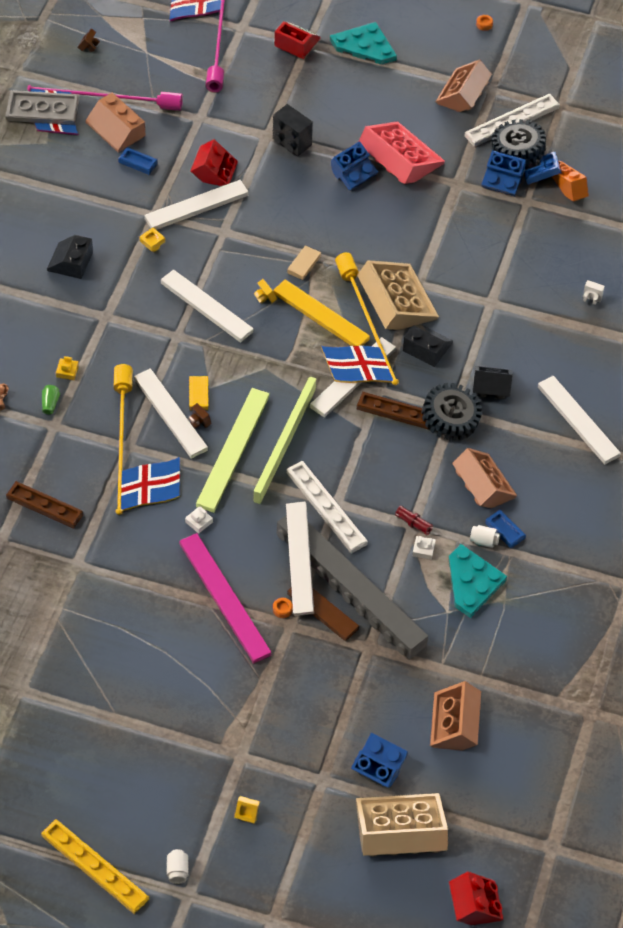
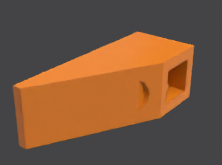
(571, 182)

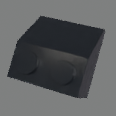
(71, 256)
(426, 344)
(492, 382)

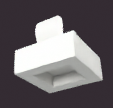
(593, 291)
(199, 519)
(424, 547)

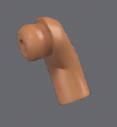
(3, 392)

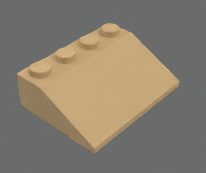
(396, 294)
(402, 824)

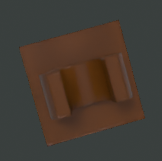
(88, 41)
(199, 417)

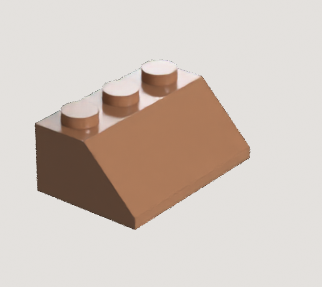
(464, 86)
(116, 122)
(483, 478)
(456, 717)

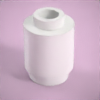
(484, 536)
(177, 866)

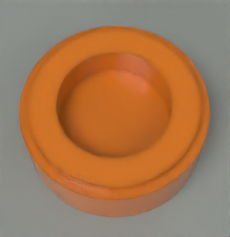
(484, 22)
(282, 607)

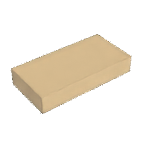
(304, 262)

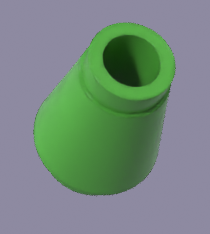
(50, 397)

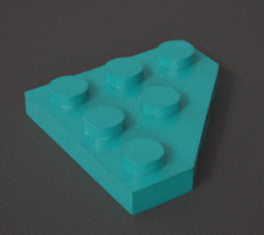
(365, 43)
(472, 580)

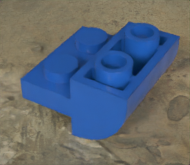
(353, 166)
(503, 173)
(380, 760)

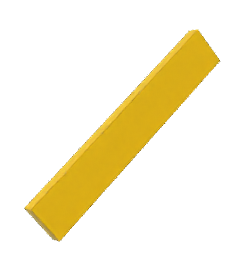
(321, 314)
(95, 866)

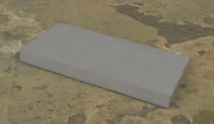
(42, 107)

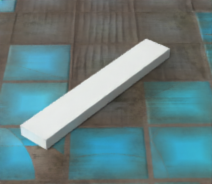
(526, 112)
(196, 205)
(207, 306)
(339, 391)
(170, 413)
(579, 420)
(327, 507)
(300, 559)

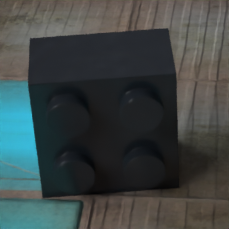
(292, 130)

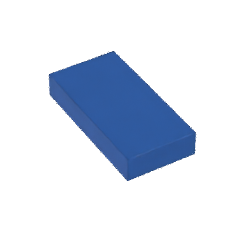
(138, 161)
(506, 528)

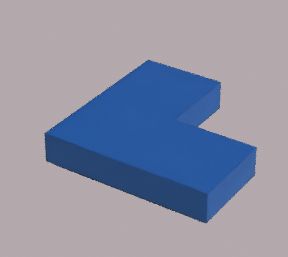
(548, 168)

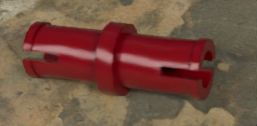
(414, 520)

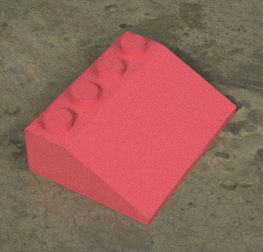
(400, 151)

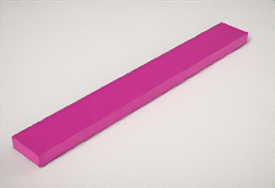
(225, 598)

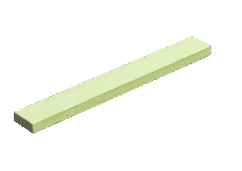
(284, 440)
(232, 450)

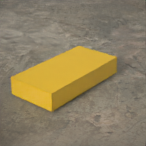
(198, 391)

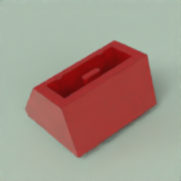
(295, 39)
(214, 164)
(475, 899)

